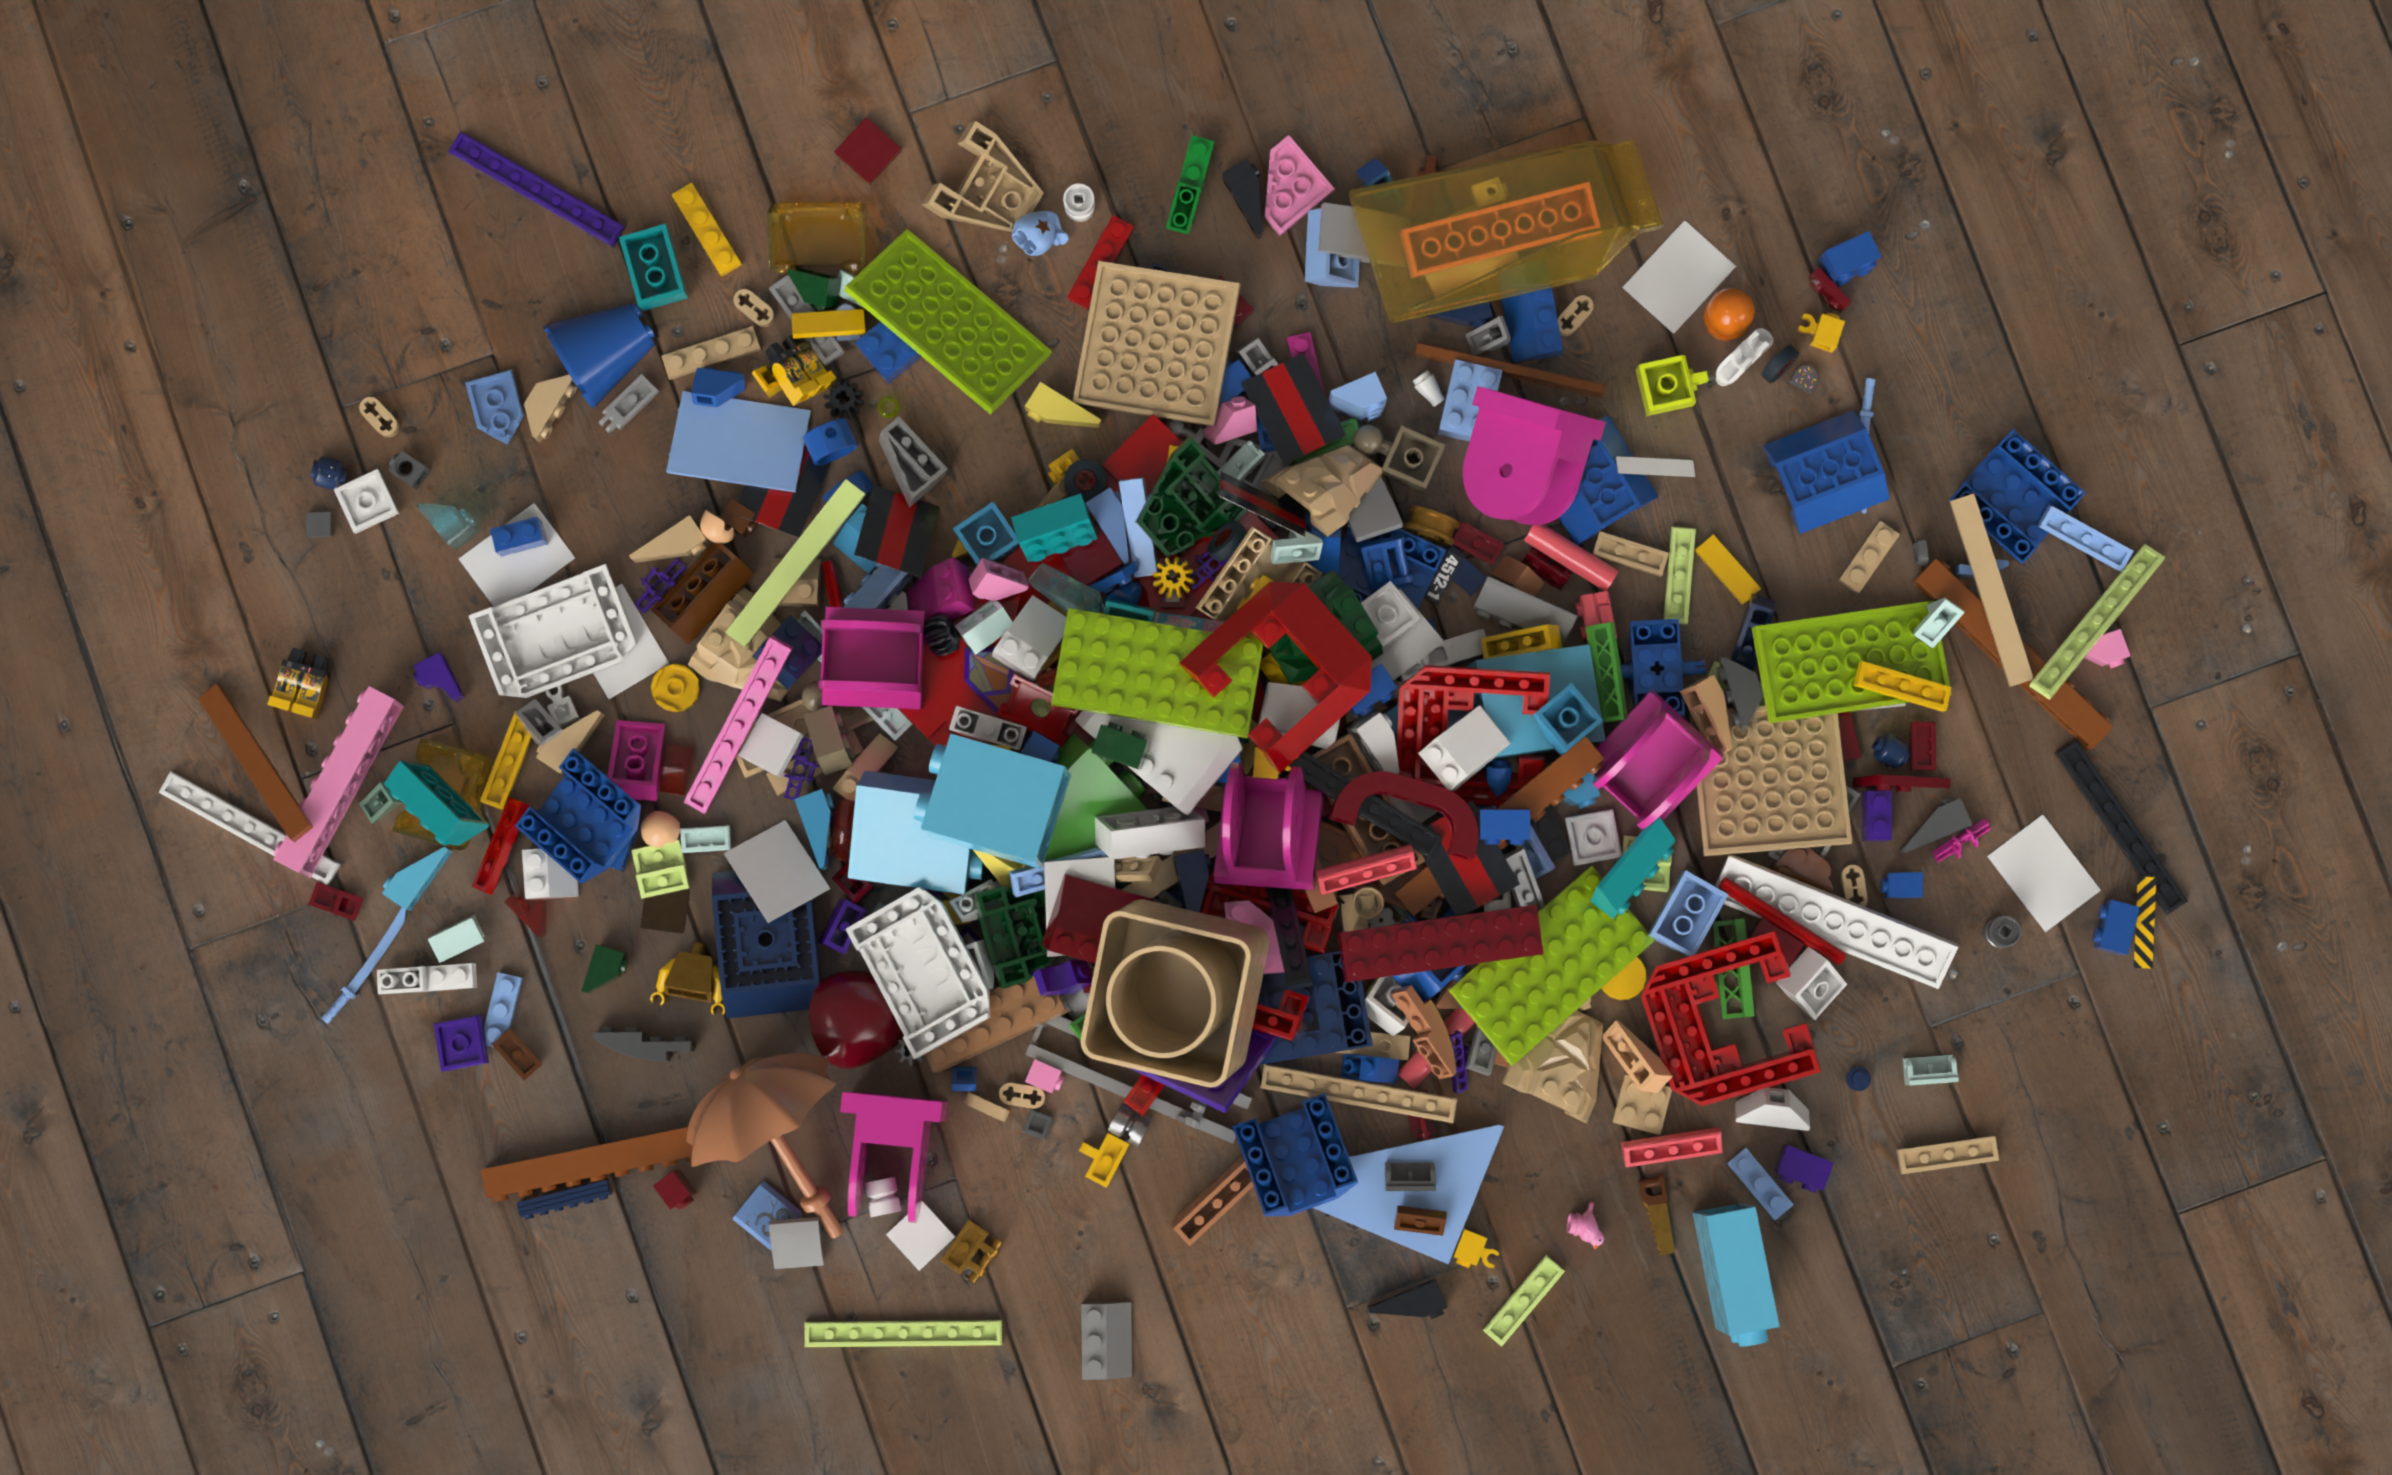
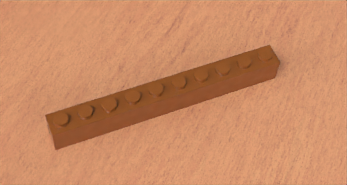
(2065, 706)
(1534, 796)
(586, 1163)

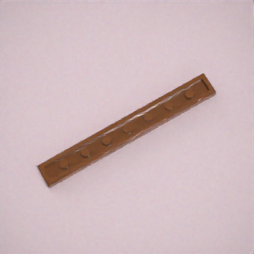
(1513, 371)
(255, 763)

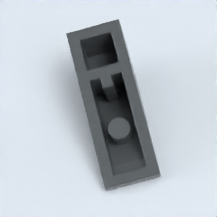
(1941, 822)

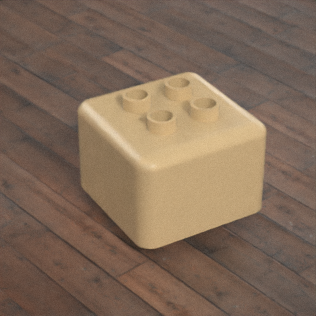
(1174, 992)

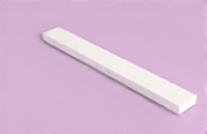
(235, 820)

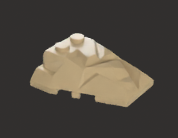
(1327, 485)
(726, 660)
(1563, 1067)

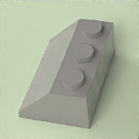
(1106, 1340)

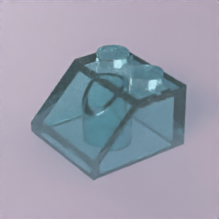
(452, 524)

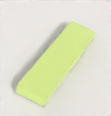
(1679, 574)
(1523, 1300)

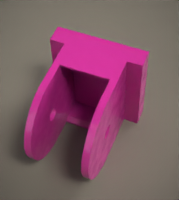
(1525, 457)
(872, 658)
(1654, 760)
(1268, 831)
(895, 1123)

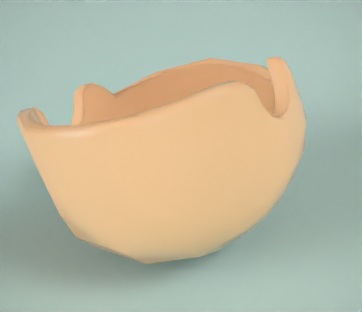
(715, 529)
(660, 829)

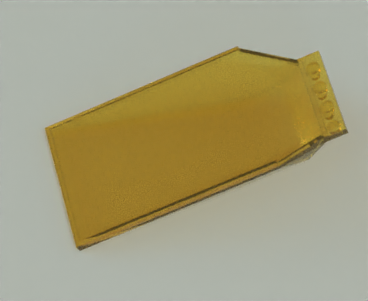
(1503, 225)

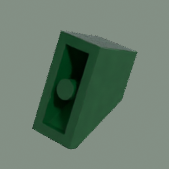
(816, 287)
(604, 968)

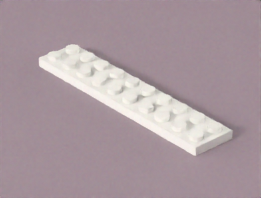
(1845, 923)

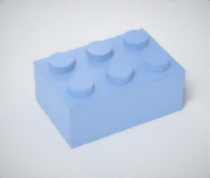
(1458, 412)

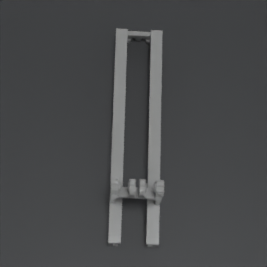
(1191, 1119)

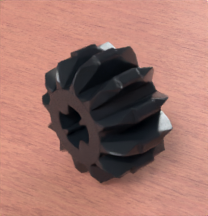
(852, 394)
(941, 635)

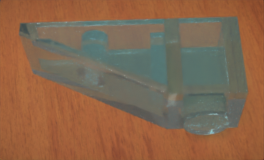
(1065, 590)

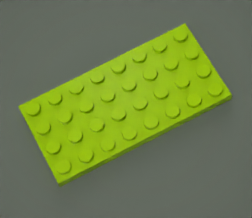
(948, 321)
(1813, 662)
(1135, 674)
(1530, 996)

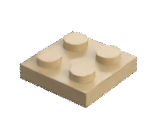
(1641, 1109)

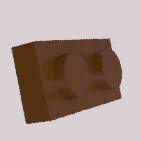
(516, 1054)
(1420, 1220)

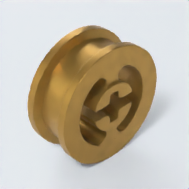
(1431, 525)

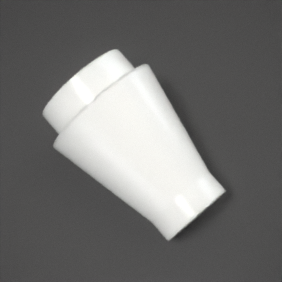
(1428, 388)

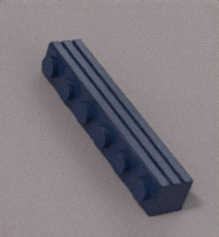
(564, 1198)

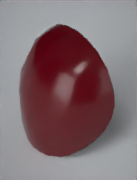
(852, 1020)

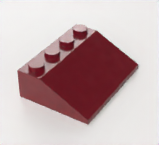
(1080, 915)

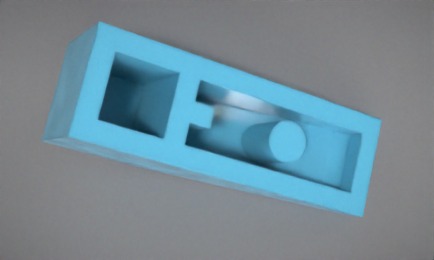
(410, 883)

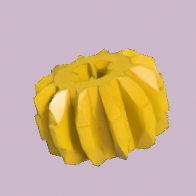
(1168, 585)

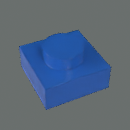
(964, 1079)

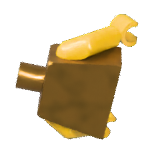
(690, 977)

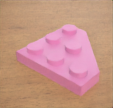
(1292, 186)
(1250, 914)

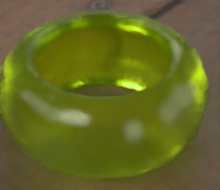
(882, 401)

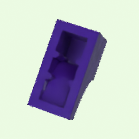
(437, 673)
(1063, 978)

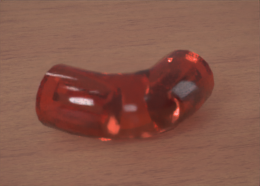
(842, 829)

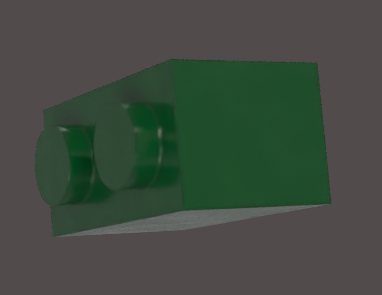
(1121, 746)

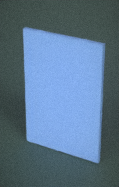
(739, 443)

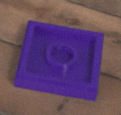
(461, 1043)

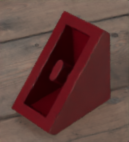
(854, 888)

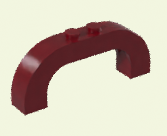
(1424, 793)

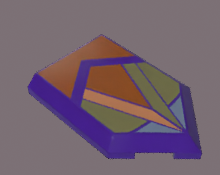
(988, 677)

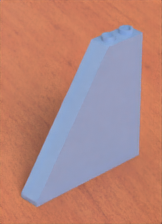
(1459, 1170)

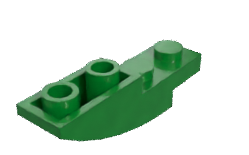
(1190, 185)

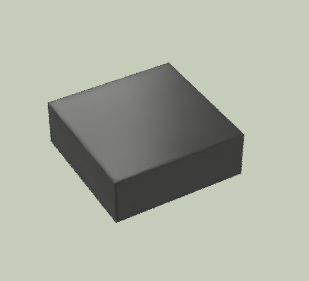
(318, 524)
(1038, 1124)

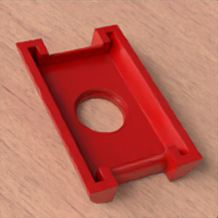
(1020, 712)

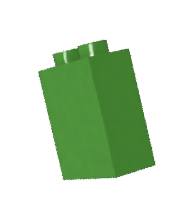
(1090, 793)

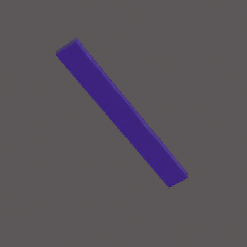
(536, 189)

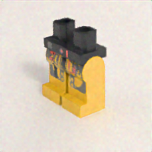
(798, 370)
(301, 686)

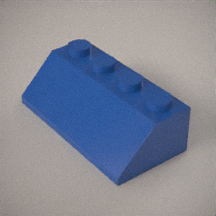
(1532, 326)

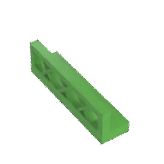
(1607, 671)
(1743, 973)

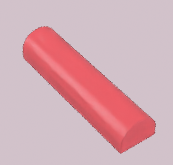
(1571, 556)
(1365, 869)
(1417, 1068)
(1672, 1147)

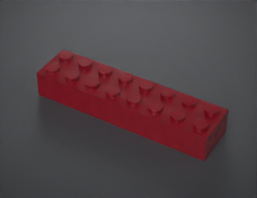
(1440, 943)

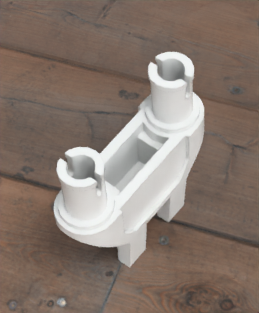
(1743, 356)

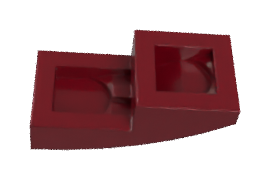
(335, 901)

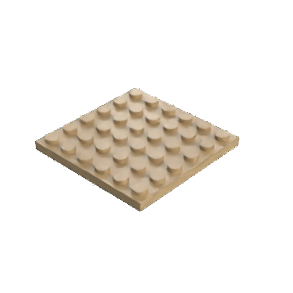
(1156, 343)
(1776, 788)

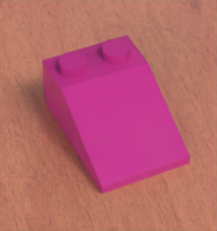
(943, 591)
(637, 758)

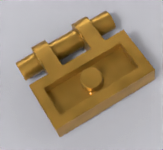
(965, 1247)

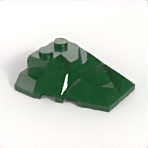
(1186, 502)
(1347, 609)
(1013, 933)

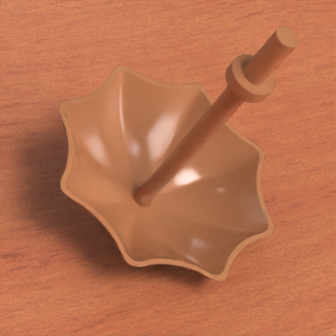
(759, 1106)

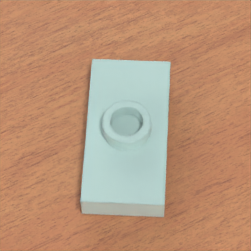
(705, 839)

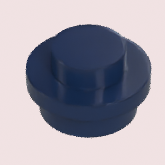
(1858, 1078)

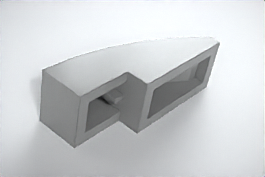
(1256, 356)

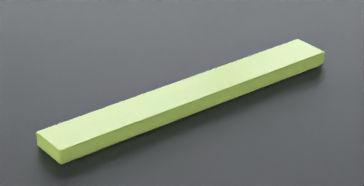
(795, 563)
(2097, 621)
(903, 1333)

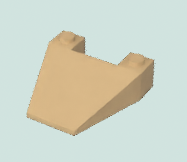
(994, 188)

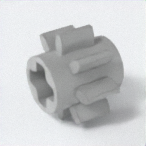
(903, 1051)

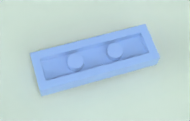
(502, 1006)
(1759, 1183)

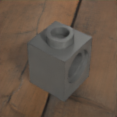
(418, 471)

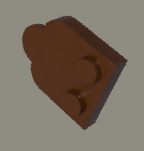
(1805, 866)

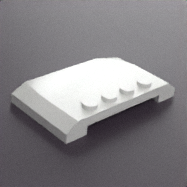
(554, 634)
(1180, 760)
(922, 970)

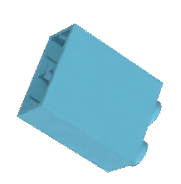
(1522, 730)
(993, 800)
(892, 846)
(1736, 1272)

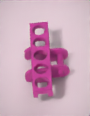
(1954, 845)

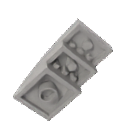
(1341, 233)
(1374, 514)

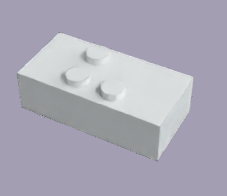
(1149, 832)

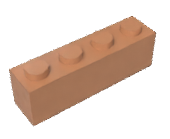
(1213, 1202)

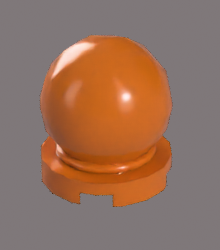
(1729, 314)

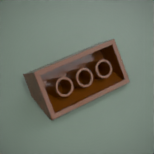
(702, 591)

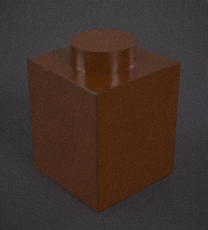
(741, 525)

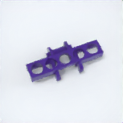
(1205, 565)
(650, 589)
(801, 776)
(1460, 1049)

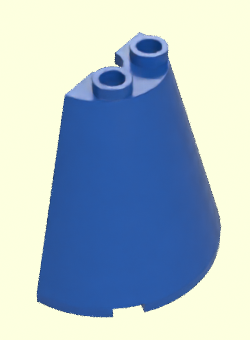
(601, 348)

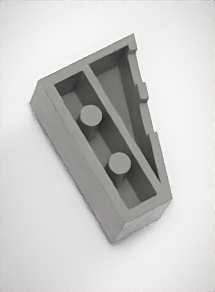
(911, 461)

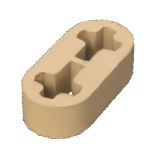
(757, 304)
(1578, 319)
(375, 420)
(1859, 882)
(1023, 1089)
(986, 1106)

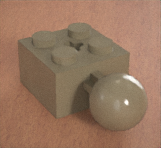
(1371, 441)
(826, 732)

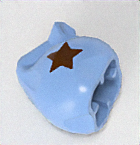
(1038, 231)

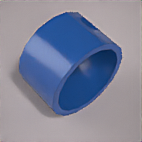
(830, 441)

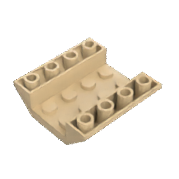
(1238, 574)

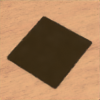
(665, 912)

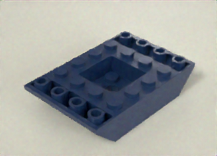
(760, 977)
(1333, 1017)

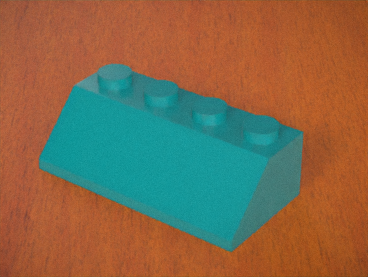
(434, 803)
(1633, 869)

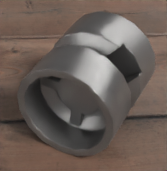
(2001, 932)
(1129, 1125)

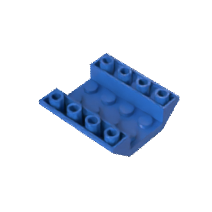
(1828, 471)
(2014, 491)
(1603, 492)
(1421, 558)
(583, 819)
(1296, 1159)

